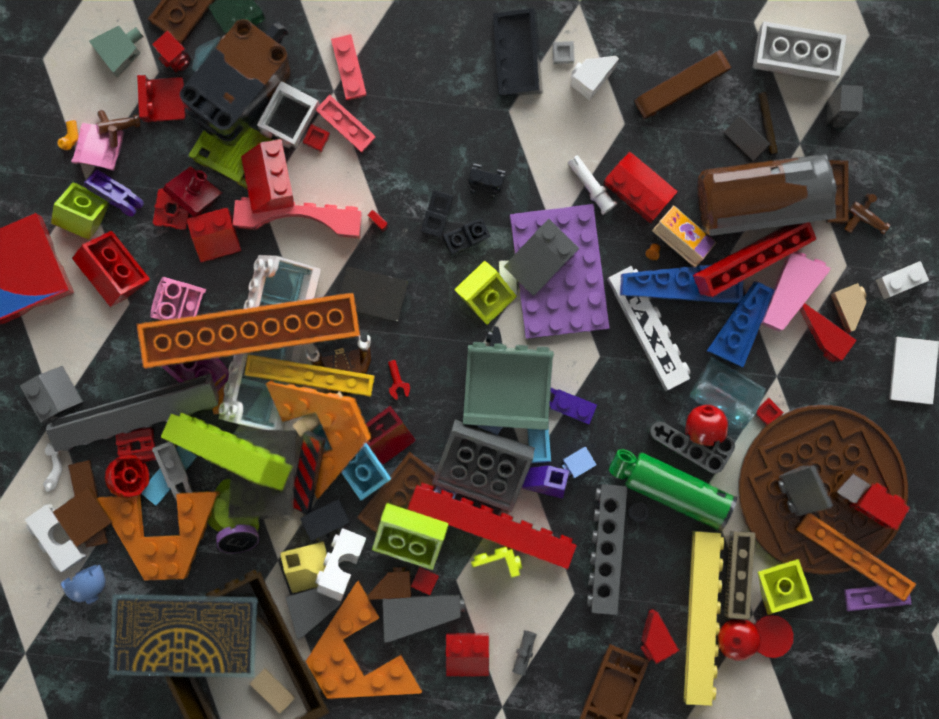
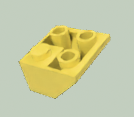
(304, 565)

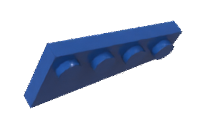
(741, 328)

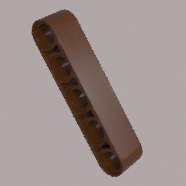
(682, 84)

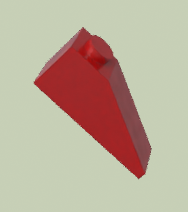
(828, 336)

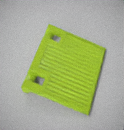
(225, 158)

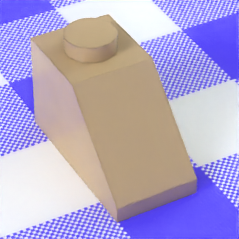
(850, 305)

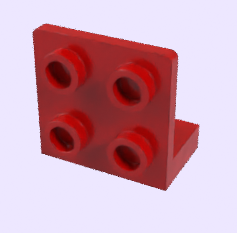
(160, 99)

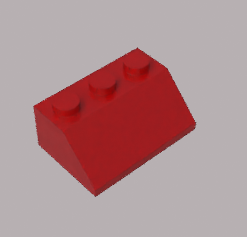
(267, 177)
(639, 187)
(110, 268)

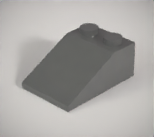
(541, 257)
(804, 490)

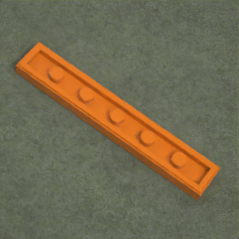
(855, 556)

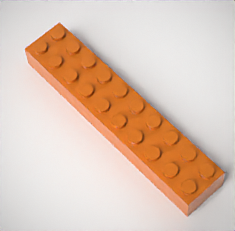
(248, 330)

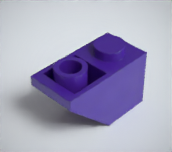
(546, 480)

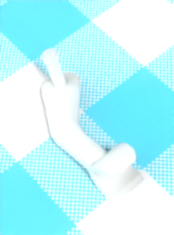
(52, 480)

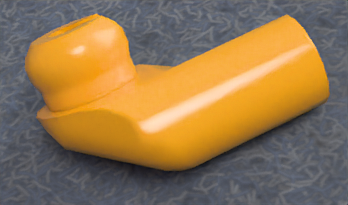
(71, 137)

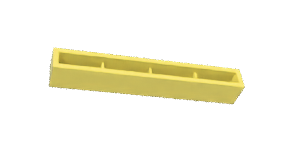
(702, 618)

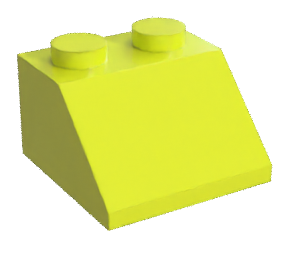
(485, 292)
(783, 587)

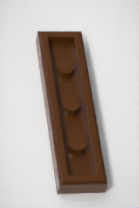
(83, 478)

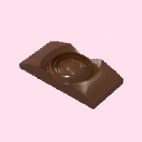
(614, 685)

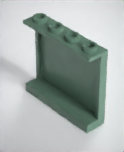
(508, 386)

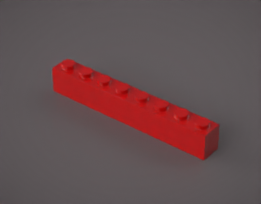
(492, 526)

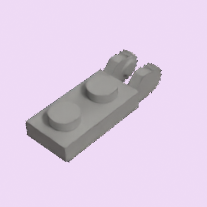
(172, 467)

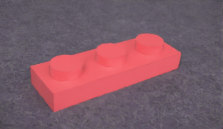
(348, 67)
(345, 123)

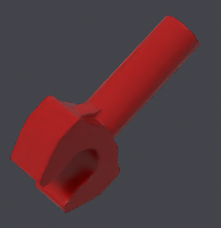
(397, 382)

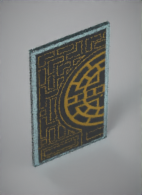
(183, 635)

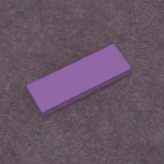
(871, 598)

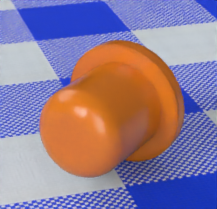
(653, 252)

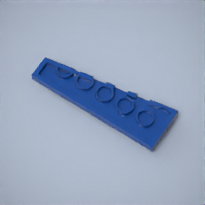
(674, 284)

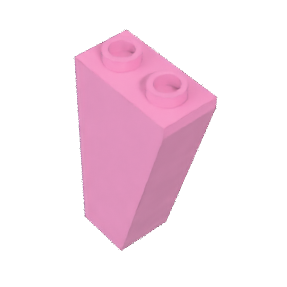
(793, 287)

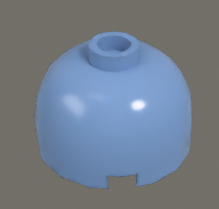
(85, 585)

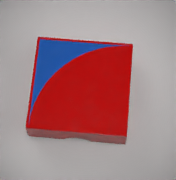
(29, 268)

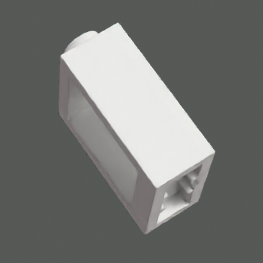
(286, 90)

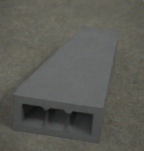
(418, 613)

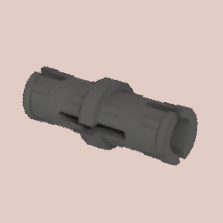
(524, 653)

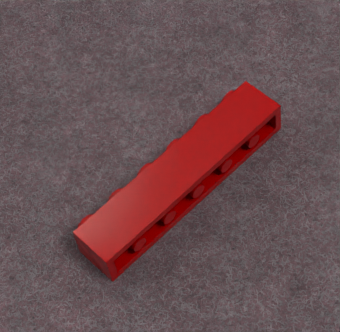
(753, 258)

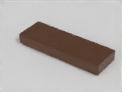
(840, 174)

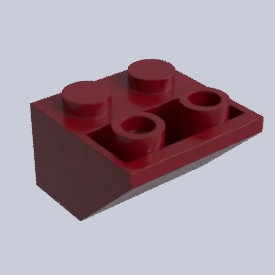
(388, 435)

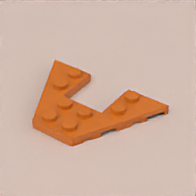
(339, 419)
(161, 555)
(338, 670)

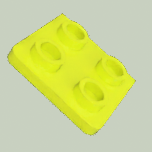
(513, 561)

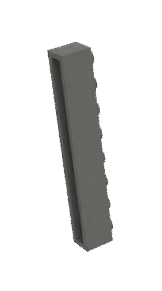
(132, 413)

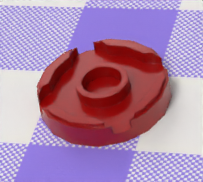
(775, 636)

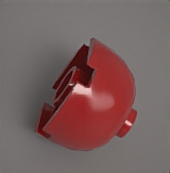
(706, 425)
(127, 476)
(739, 639)

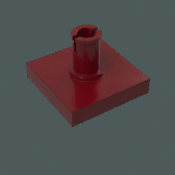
(192, 191)

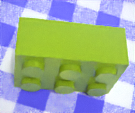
(409, 536)

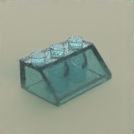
(728, 391)

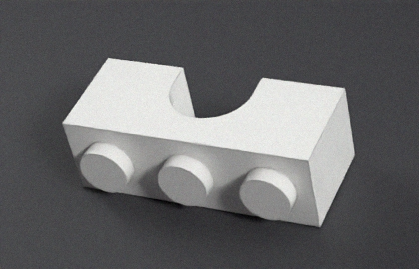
(42, 525)
(346, 548)

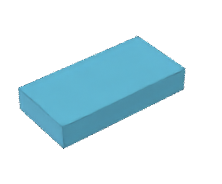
(540, 441)

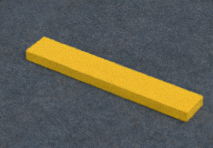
(309, 375)

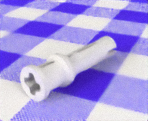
(598, 192)

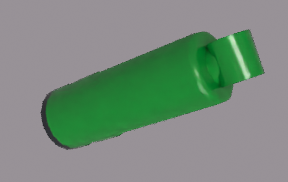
(674, 488)

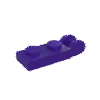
(113, 193)
(572, 406)

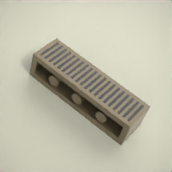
(739, 574)

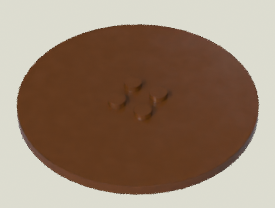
(832, 442)

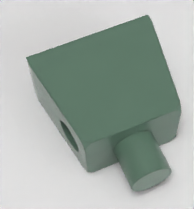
(117, 48)

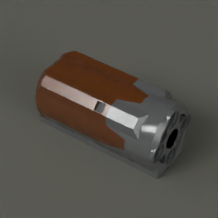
(766, 194)

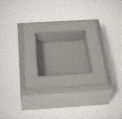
(563, 52)

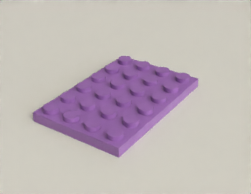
(576, 294)

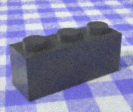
(844, 105)

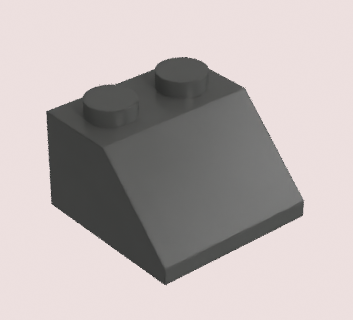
(51, 394)

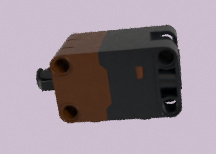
(237, 80)

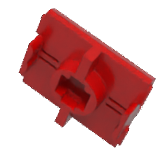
(164, 218)
(142, 435)

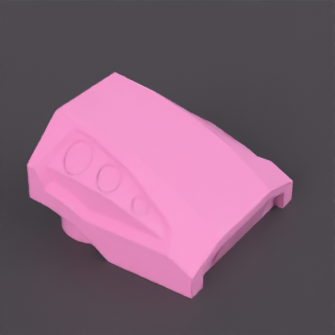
(95, 148)
(176, 300)

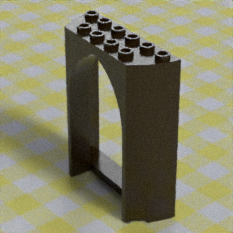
(188, 689)

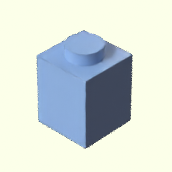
(578, 462)

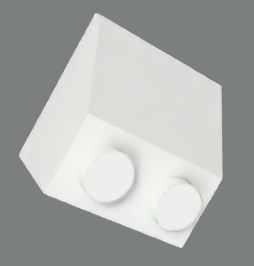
(592, 74)

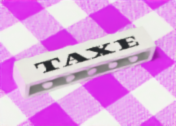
(652, 335)

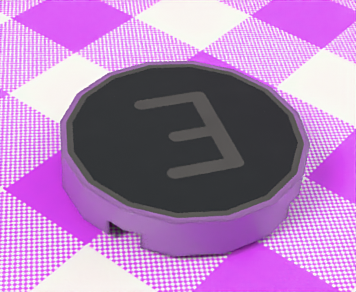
(237, 539)

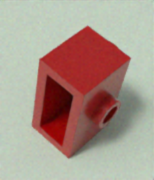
(171, 52)

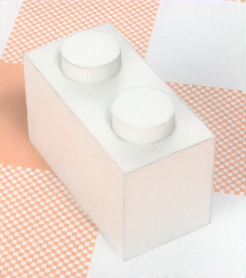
(902, 280)

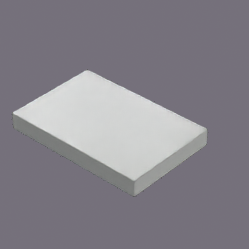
(914, 370)

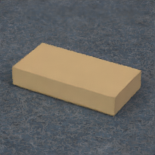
(272, 690)

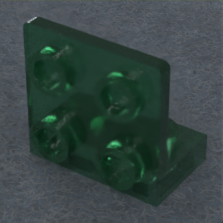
(230, 11)

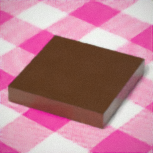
(82, 517)

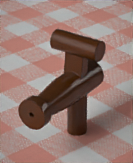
(112, 126)
(862, 213)

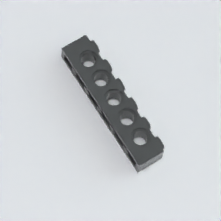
(609, 603)

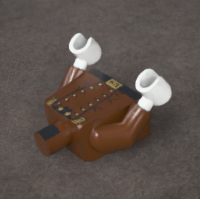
(351, 358)

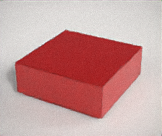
(316, 138)
(378, 220)
(768, 411)
(424, 580)

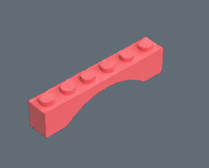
(342, 221)

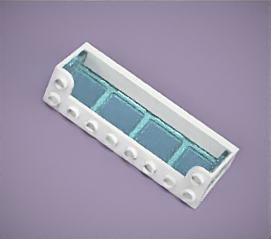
(247, 397)

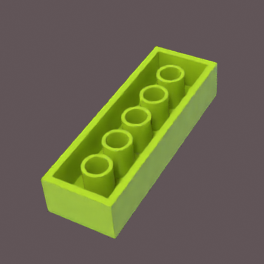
(227, 450)

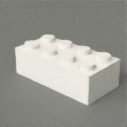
(799, 51)

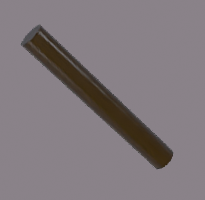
(768, 123)

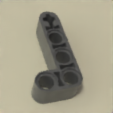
(684, 451)

